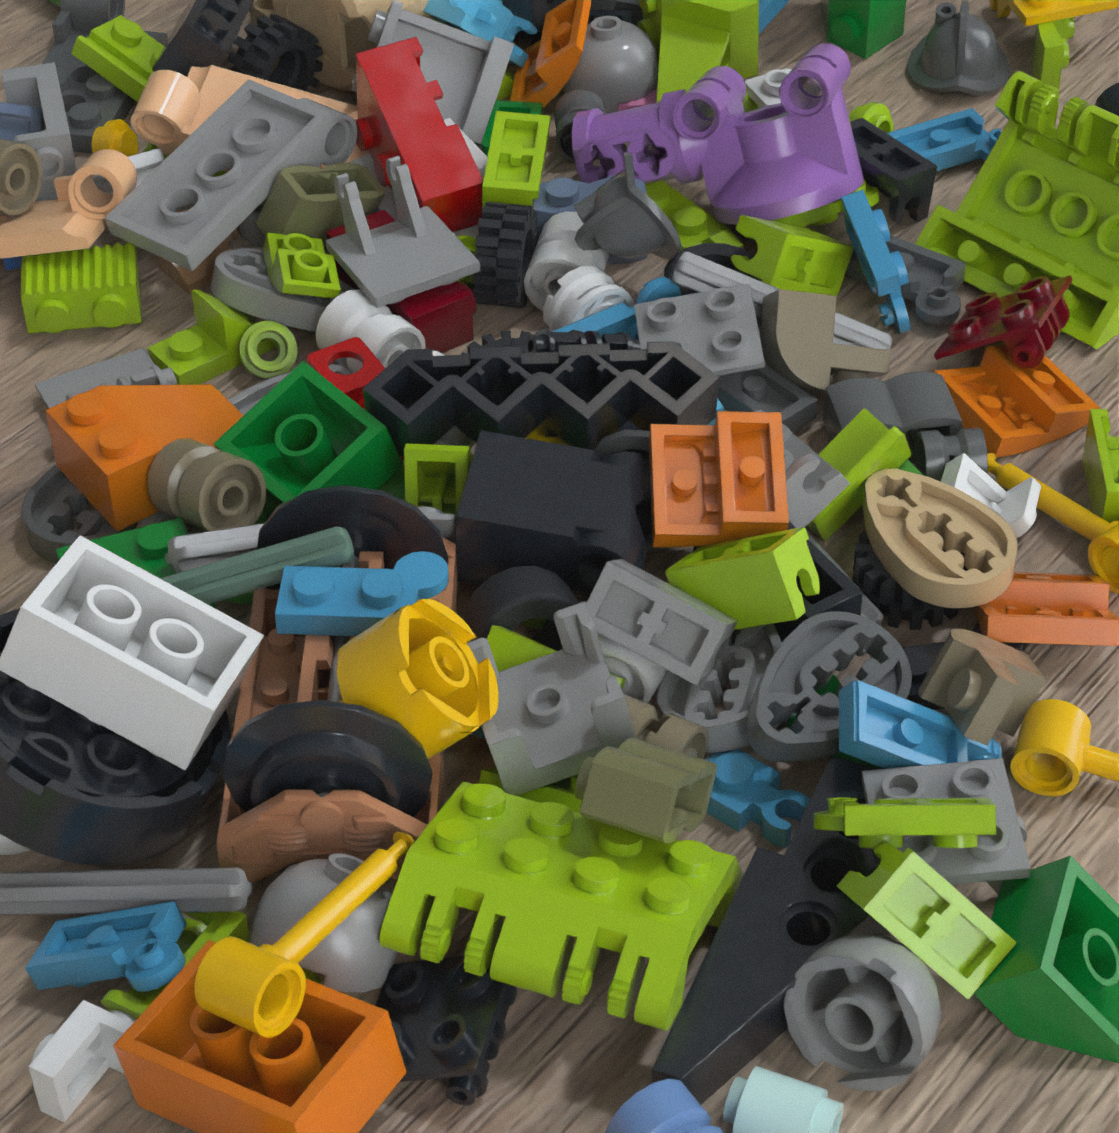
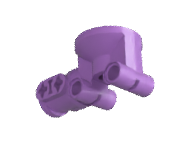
(752, 162)

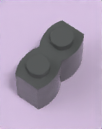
(907, 401)

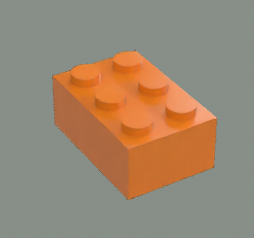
(221, 1078)

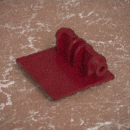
(1023, 320)

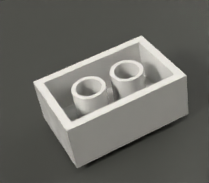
(129, 651)

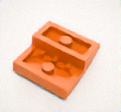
(555, 55)
(1017, 404)
(717, 479)
(1051, 611)

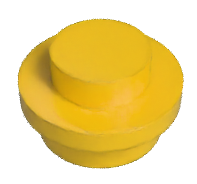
(115, 136)

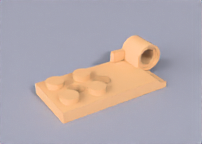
(178, 104)
(77, 214)

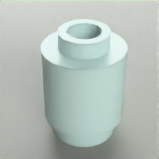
(780, 1105)

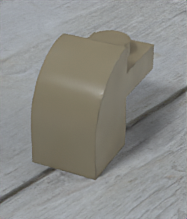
(800, 344)
(982, 684)

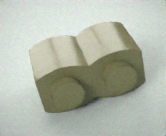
(307, 202)
(646, 789)

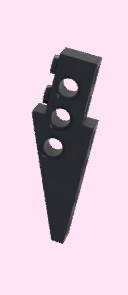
(771, 928)

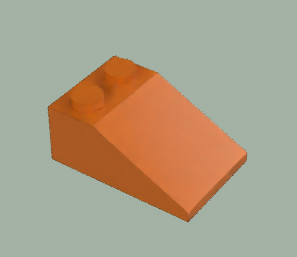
(115, 431)

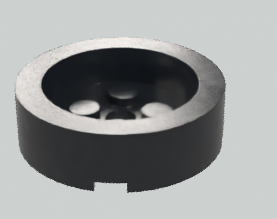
(87, 790)

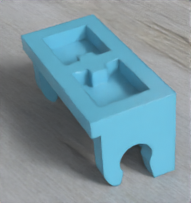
(482, 20)

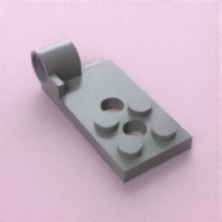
(252, 136)

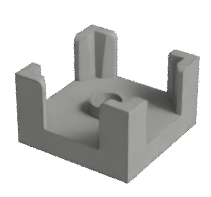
(555, 708)

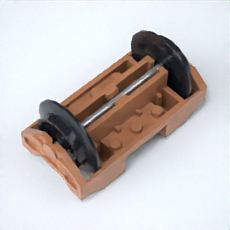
(300, 764)

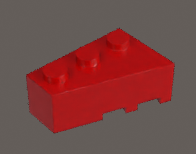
(404, 121)

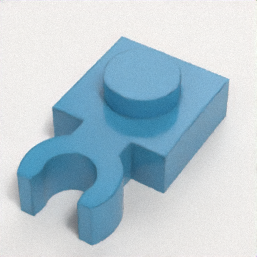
(751, 792)

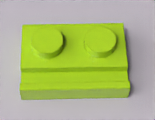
(120, 54)

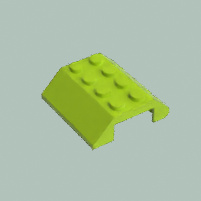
(1043, 208)
(553, 883)

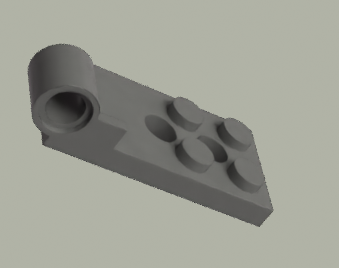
(85, 93)

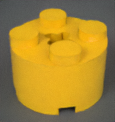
(420, 674)

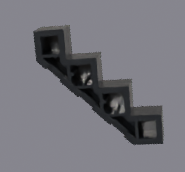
(573, 392)

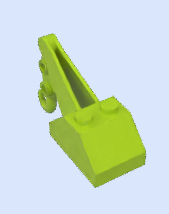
(700, 36)

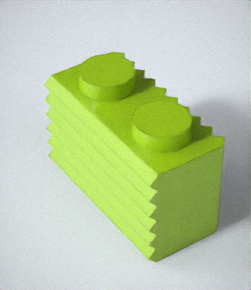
(81, 289)

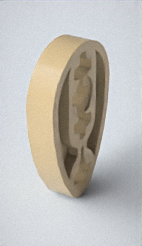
(905, 527)

